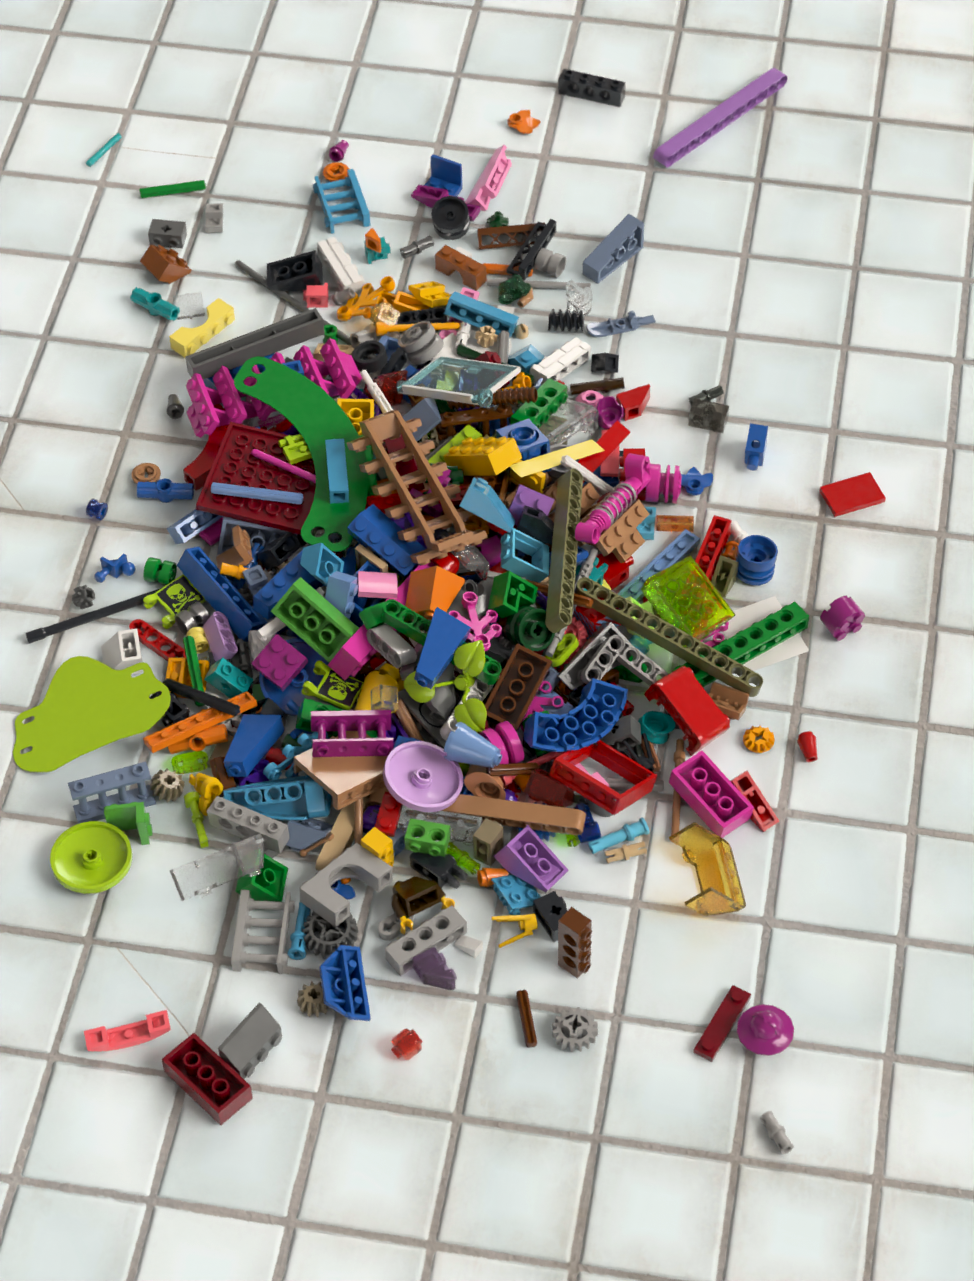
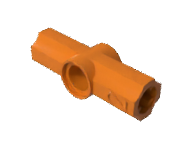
(209, 736)

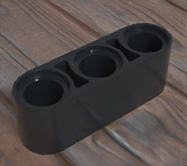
(433, 315)

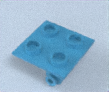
(514, 893)

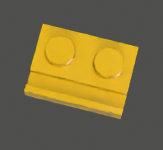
(534, 481)

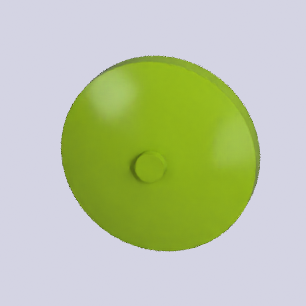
(91, 857)

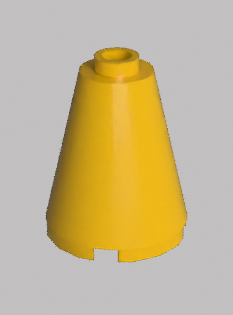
(371, 681)

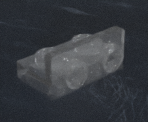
(473, 560)

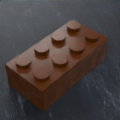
(517, 687)

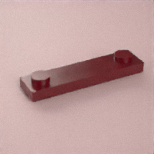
(722, 1023)

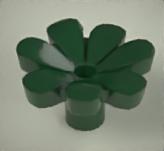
(497, 220)

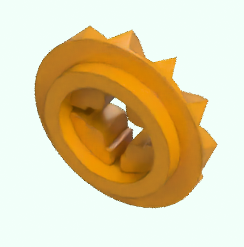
(761, 745)

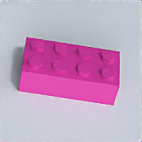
(711, 794)

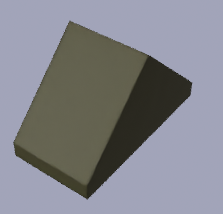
(725, 575)

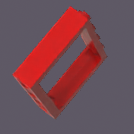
(594, 790)

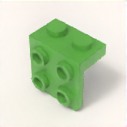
(130, 817)

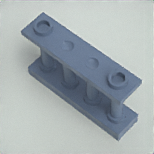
(109, 781)

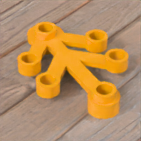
(349, 310)

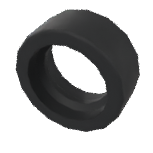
(365, 349)

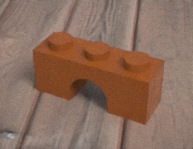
(472, 272)

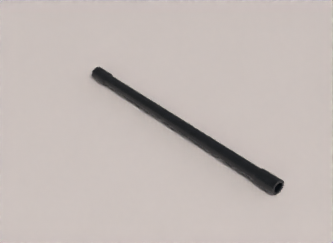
(41, 633)

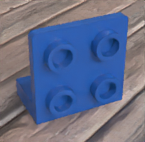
(445, 175)

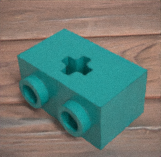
(228, 678)

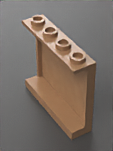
(344, 777)

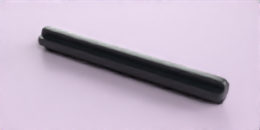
(202, 697)

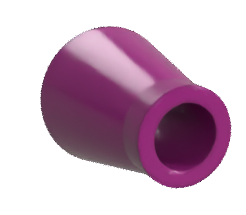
(338, 151)

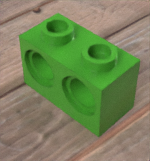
(428, 834)

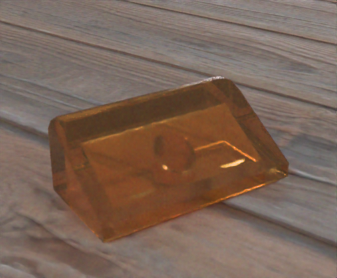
(674, 523)

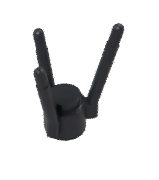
(642, 760)

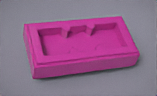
(212, 533)

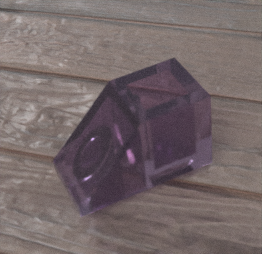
(433, 970)

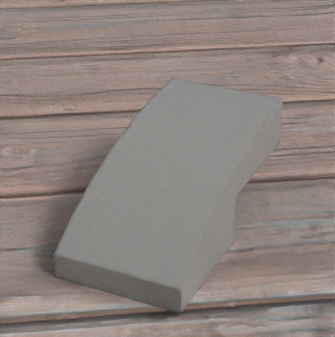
(214, 218)

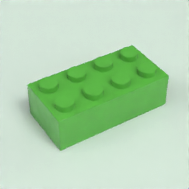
(314, 619)

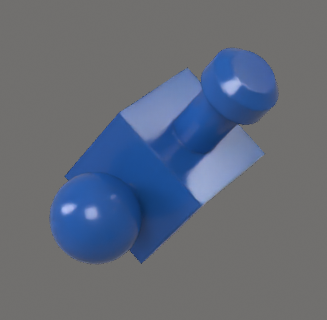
(114, 568)

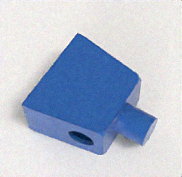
(755, 450)

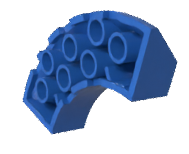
(581, 727)

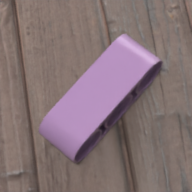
(220, 636)

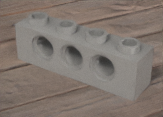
(247, 823)
(448, 918)

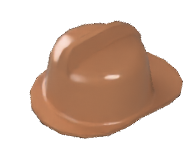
(485, 785)

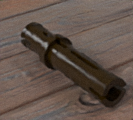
(601, 385)

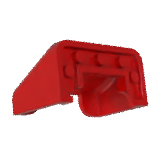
(689, 708)

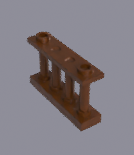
(476, 415)

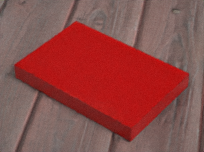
(852, 494)

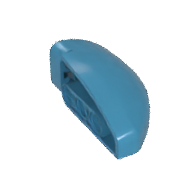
(284, 798)

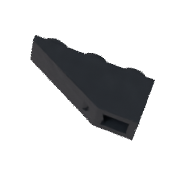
(536, 525)

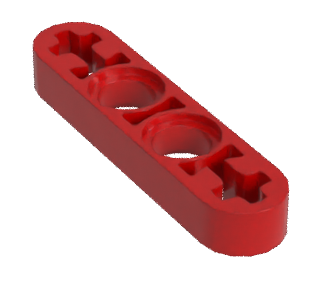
(160, 641)

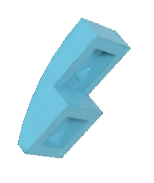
(647, 526)

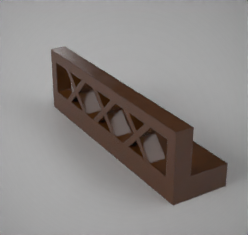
(514, 229)

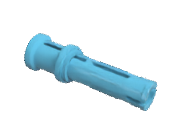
(627, 833)

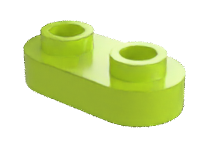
(564, 649)

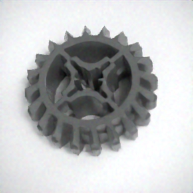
(330, 935)

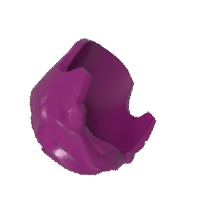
(608, 412)

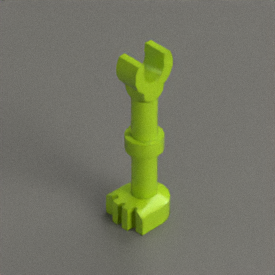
(191, 801)

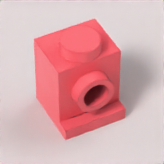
(316, 296)

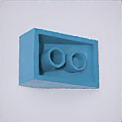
(485, 503)

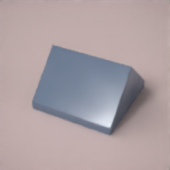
(428, 414)

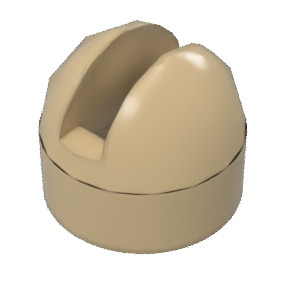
(518, 331)

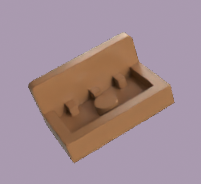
(729, 700)

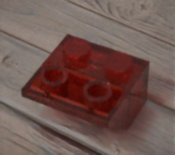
(388, 386)
(548, 789)

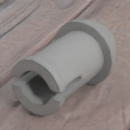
(340, 297)

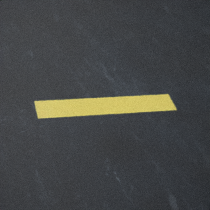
(553, 459)

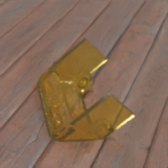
(714, 868)

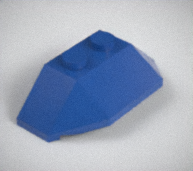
(345, 983)

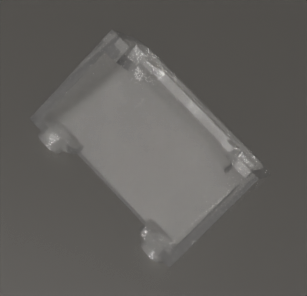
(569, 420)

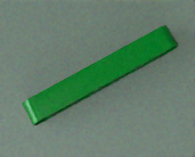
(419, 624)

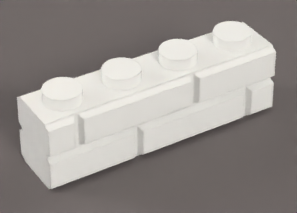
(339, 265)
(562, 361)

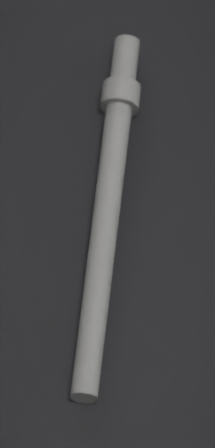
(537, 284)

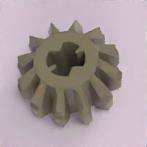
(167, 785)
(312, 1000)

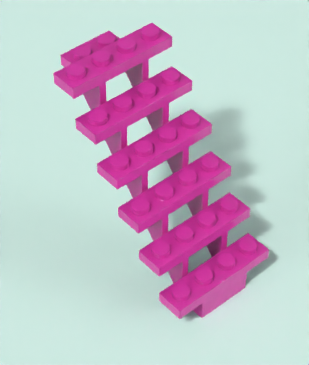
(206, 418)

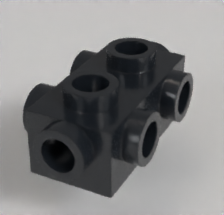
(176, 711)

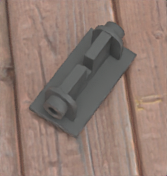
(242, 658)

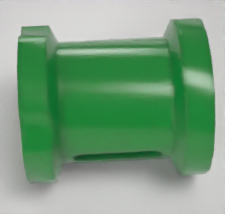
(329, 334)

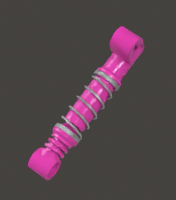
(624, 494)

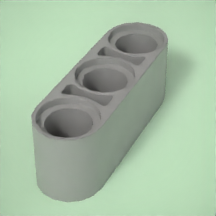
(391, 645)

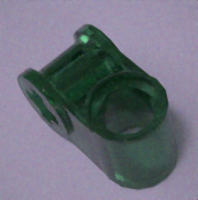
(512, 290)

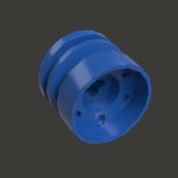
(756, 559)

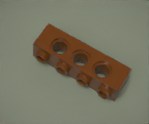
(574, 942)

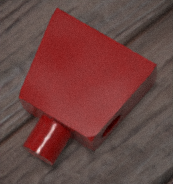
(617, 571)

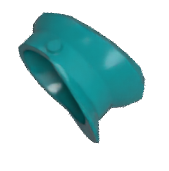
(656, 726)

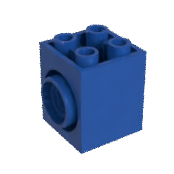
(528, 439)

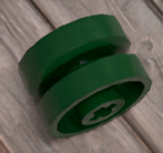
(529, 628)

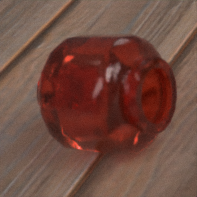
(406, 1044)

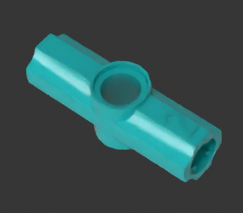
(155, 304)

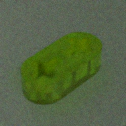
(190, 762)

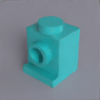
(373, 256)

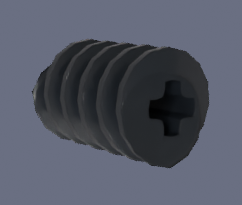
(566, 320)

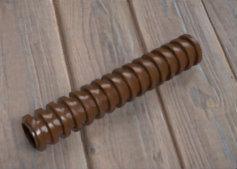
(504, 397)

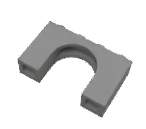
(353, 863)

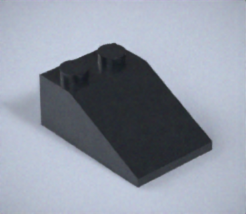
(295, 272)

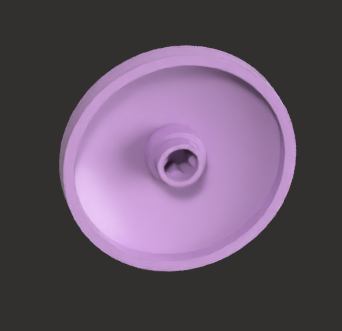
(422, 776)

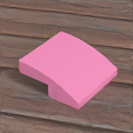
(377, 585)

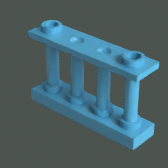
(353, 192)

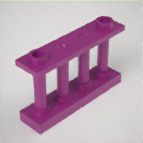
(351, 721)

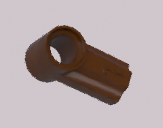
(219, 771)

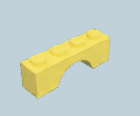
(188, 340)

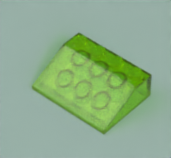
(687, 599)

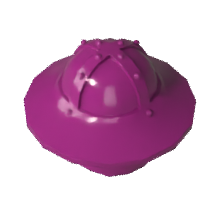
(765, 1030)

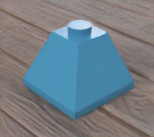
(526, 358)
(321, 562)

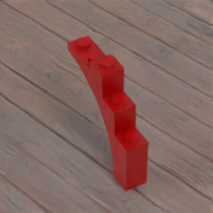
(198, 470)

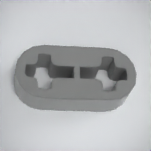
(391, 923)

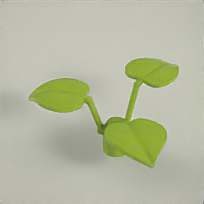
(471, 660)

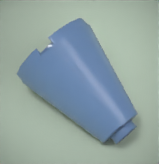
(471, 748)

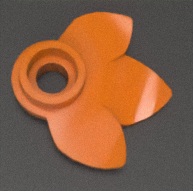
(523, 121)

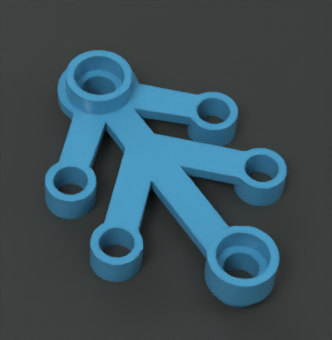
(273, 771)

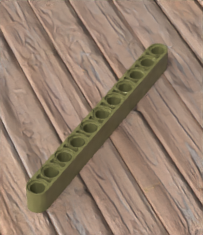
(564, 551)
(672, 644)

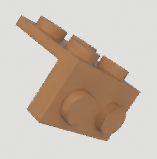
(241, 551)

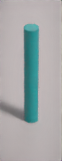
(104, 149)

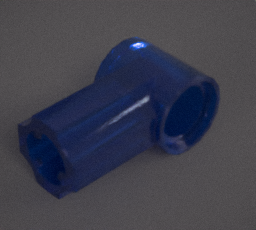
(591, 829)

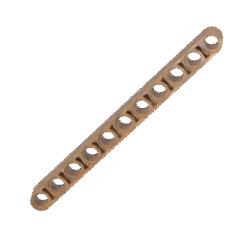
(512, 813)

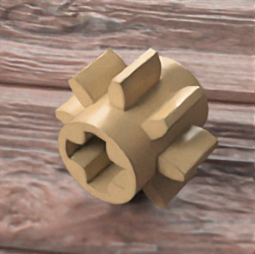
(486, 336)

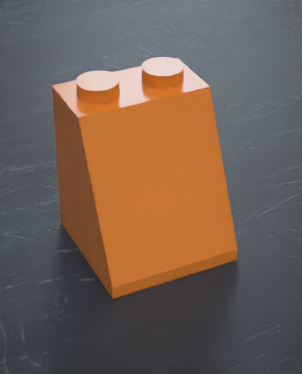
(432, 589)

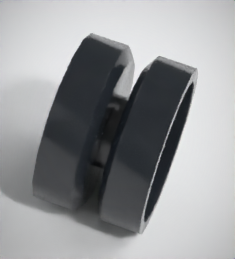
(450, 217)

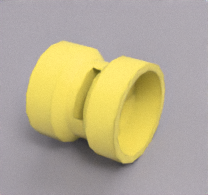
(200, 639)

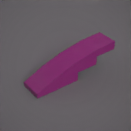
(429, 195)

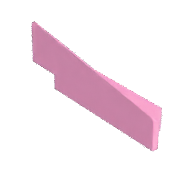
(490, 179)

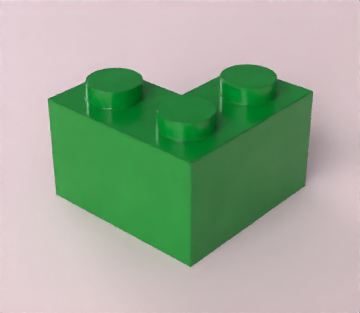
(509, 593)

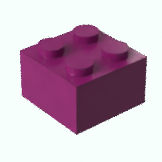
(279, 662)

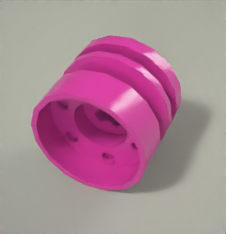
(663, 483)

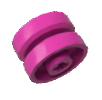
(507, 741)

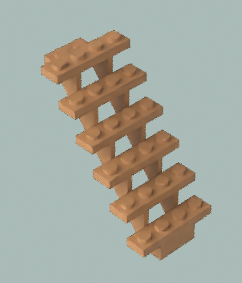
(390, 426)
(620, 538)

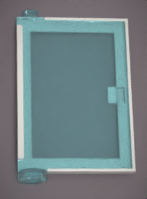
(459, 380)

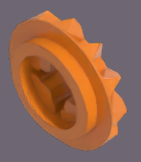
(332, 169)

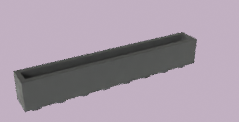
(256, 344)

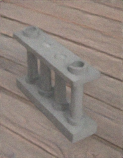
(245, 921)

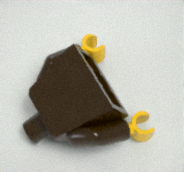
(415, 896)

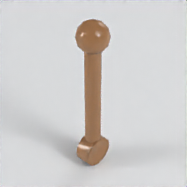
(329, 837)

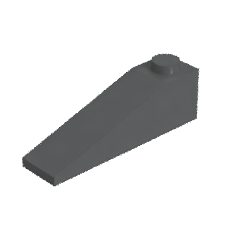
(572, 672)

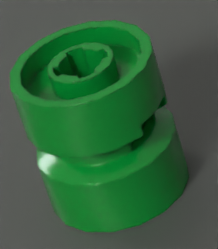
(160, 571)

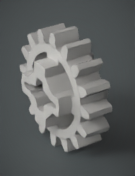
(583, 1035)

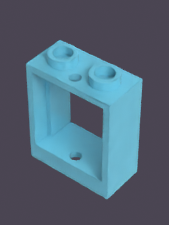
(539, 567)

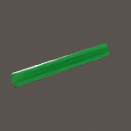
(172, 189)
(193, 665)

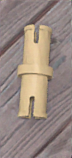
(625, 852)

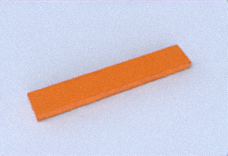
(196, 723)

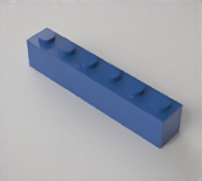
(219, 592)

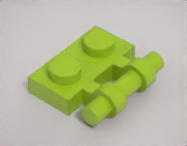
(295, 448)

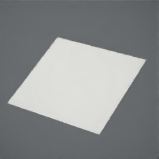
(754, 613)

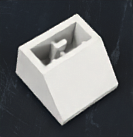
(122, 650)

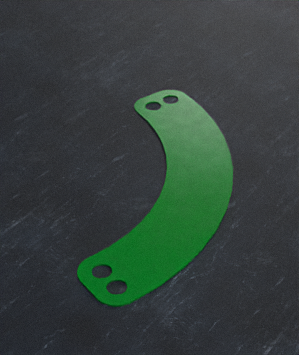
(317, 420)

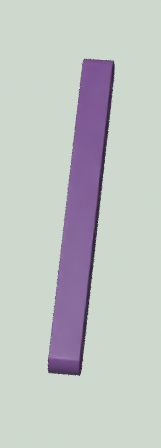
(720, 117)

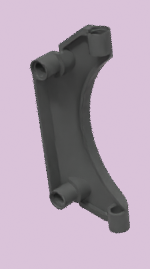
(444, 698)

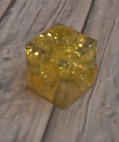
(384, 313)

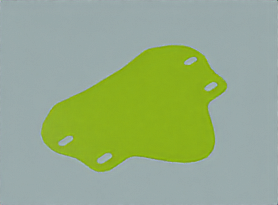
(87, 710)

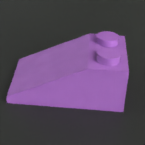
(530, 498)
(531, 860)

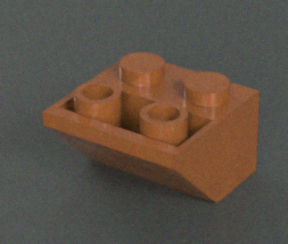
(165, 264)

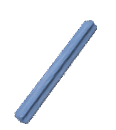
(257, 493)

